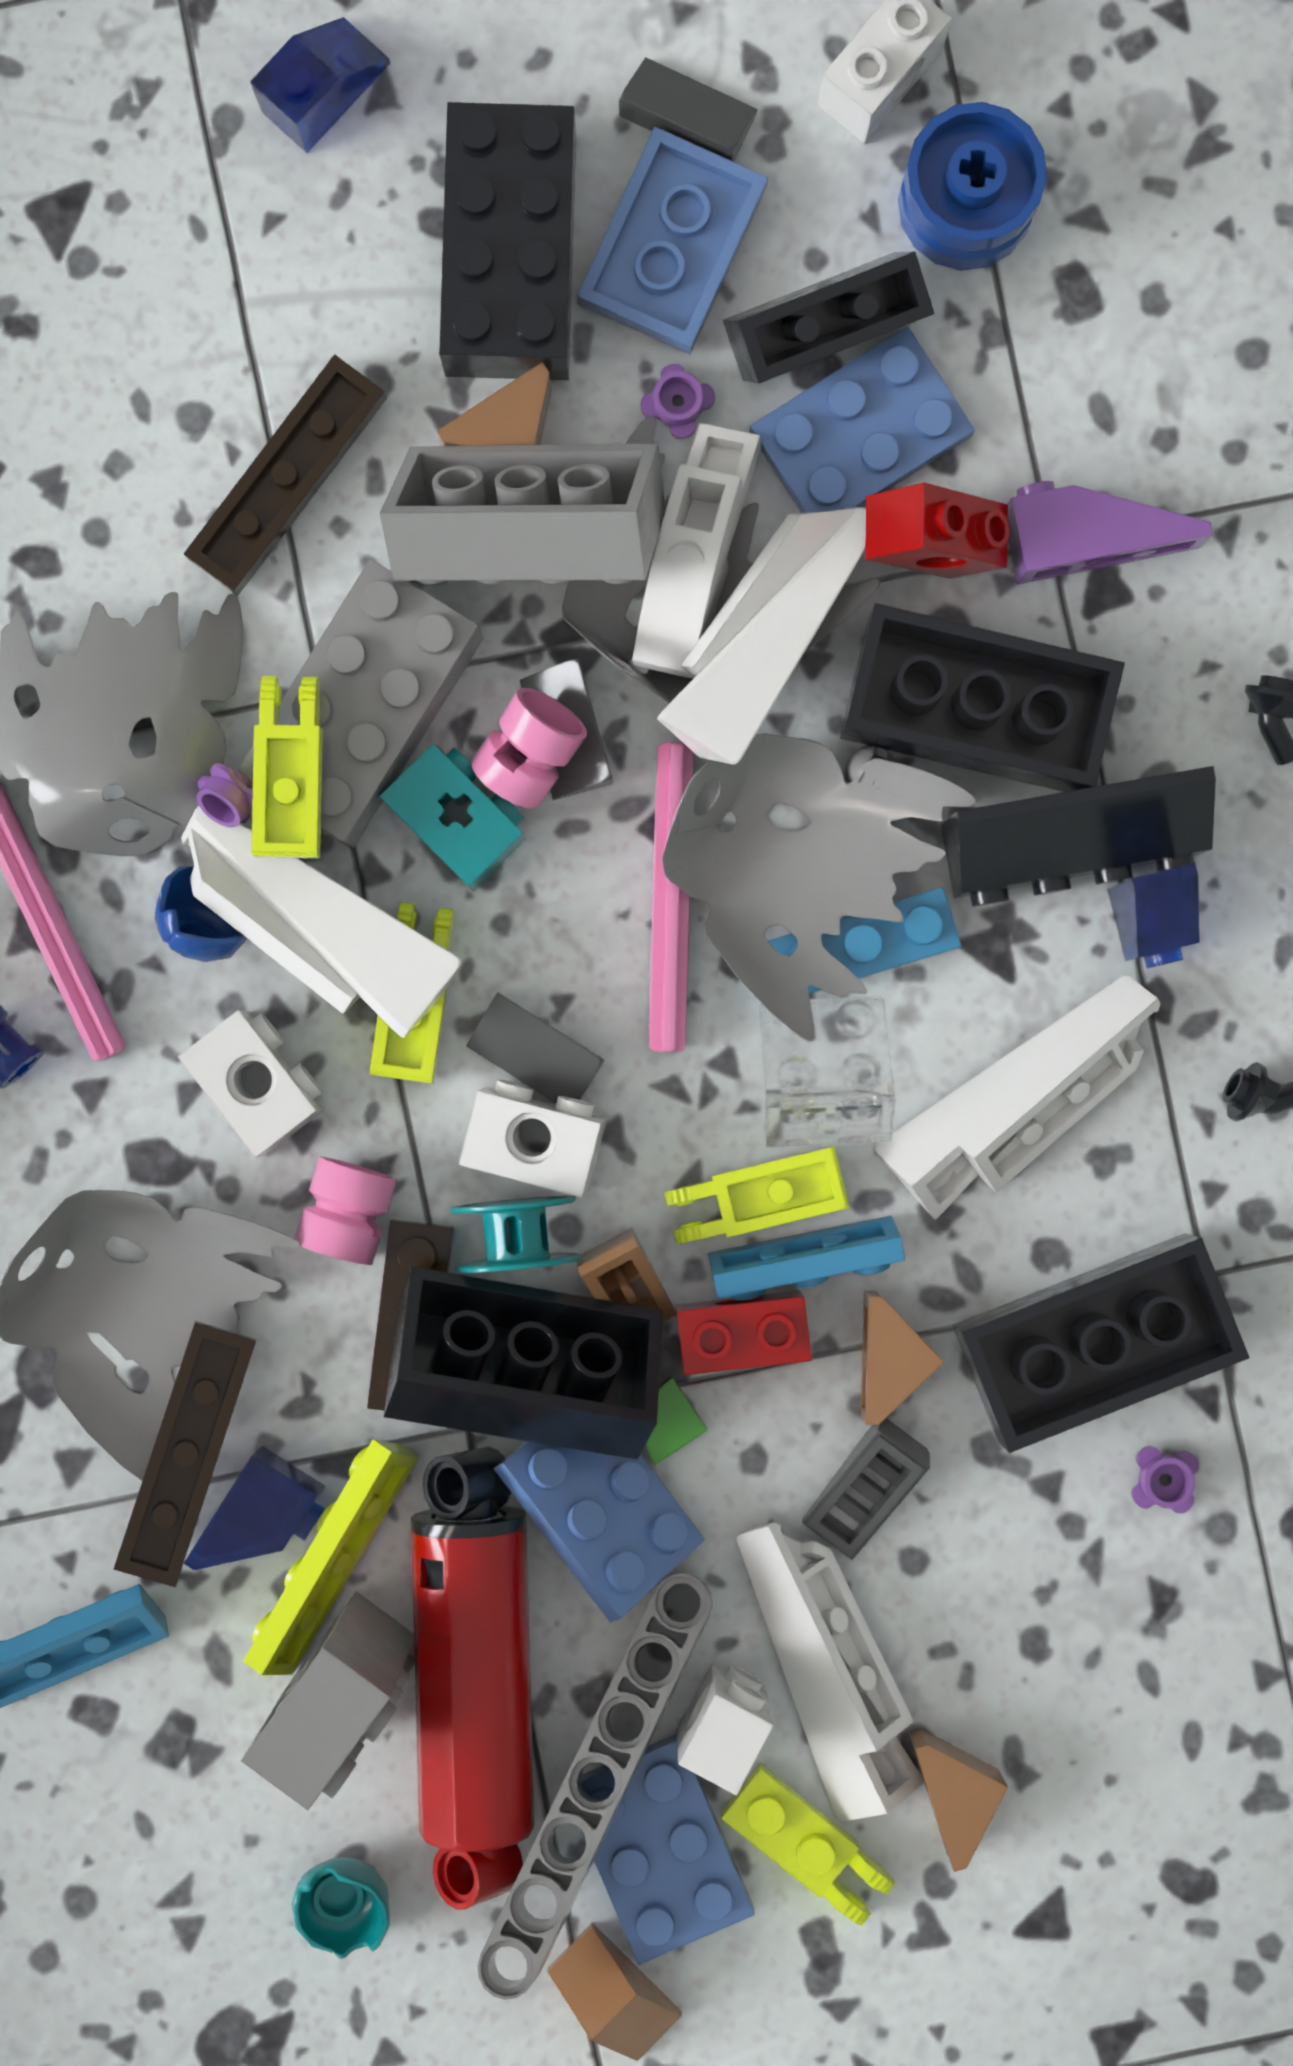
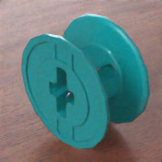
(515, 1234)

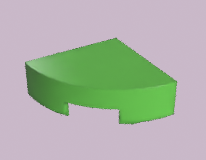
(676, 1422)

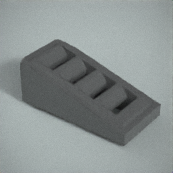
(866, 1453)

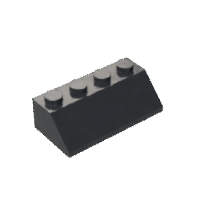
(1080, 834)

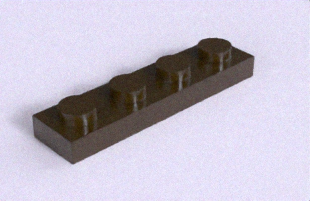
(286, 475)
(185, 1454)

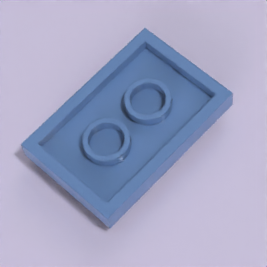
(672, 240)
(863, 427)
(603, 1519)
(666, 1857)

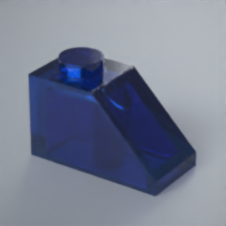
(317, 79)
(1157, 914)
(259, 1513)

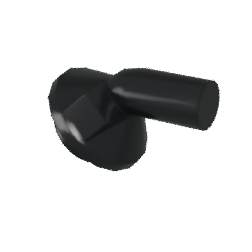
(1273, 703)
(1253, 1093)

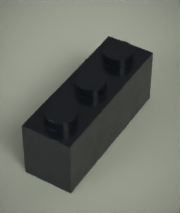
(828, 316)

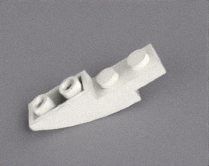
(694, 547)

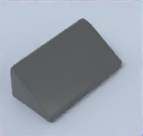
(686, 109)
(589, 764)
(533, 1051)

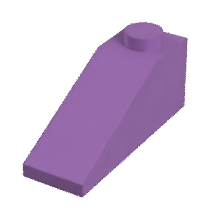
(1088, 530)

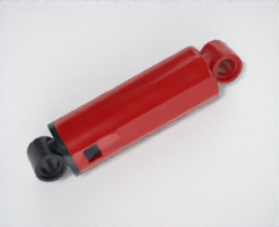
(472, 1677)

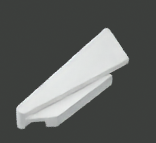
(764, 632)
(318, 927)
(1021, 1101)
(833, 1673)

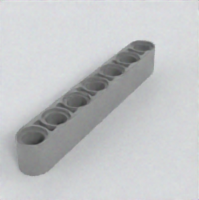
(573, 1805)

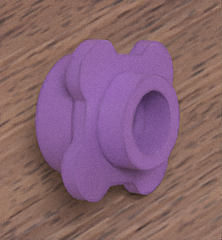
(674, 383)
(225, 795)
(1178, 1492)

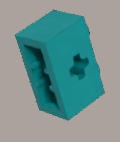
(420, 800)

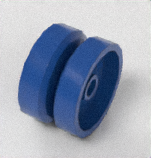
(972, 186)

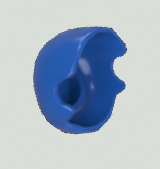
(190, 925)

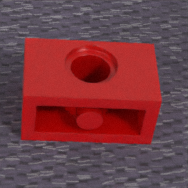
(936, 531)
(743, 1333)

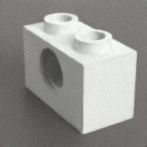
(882, 64)
(219, 1065)
(496, 1145)
(725, 1727)

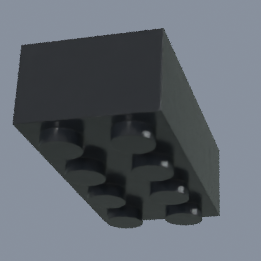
(507, 239)
(981, 700)
(1100, 1341)
(525, 1363)

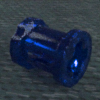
(22, 1054)

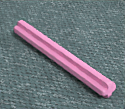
(669, 910)
(55, 938)

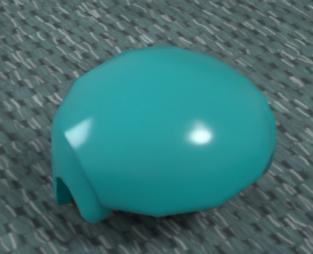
(342, 1906)

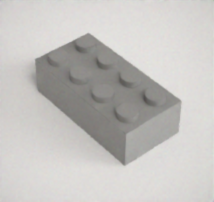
(525, 513)
(381, 683)
(334, 1704)

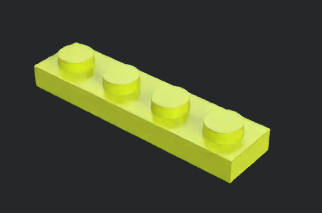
(322, 1573)

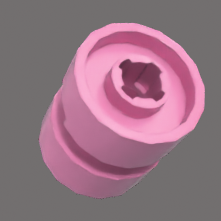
(524, 755)
(345, 1211)

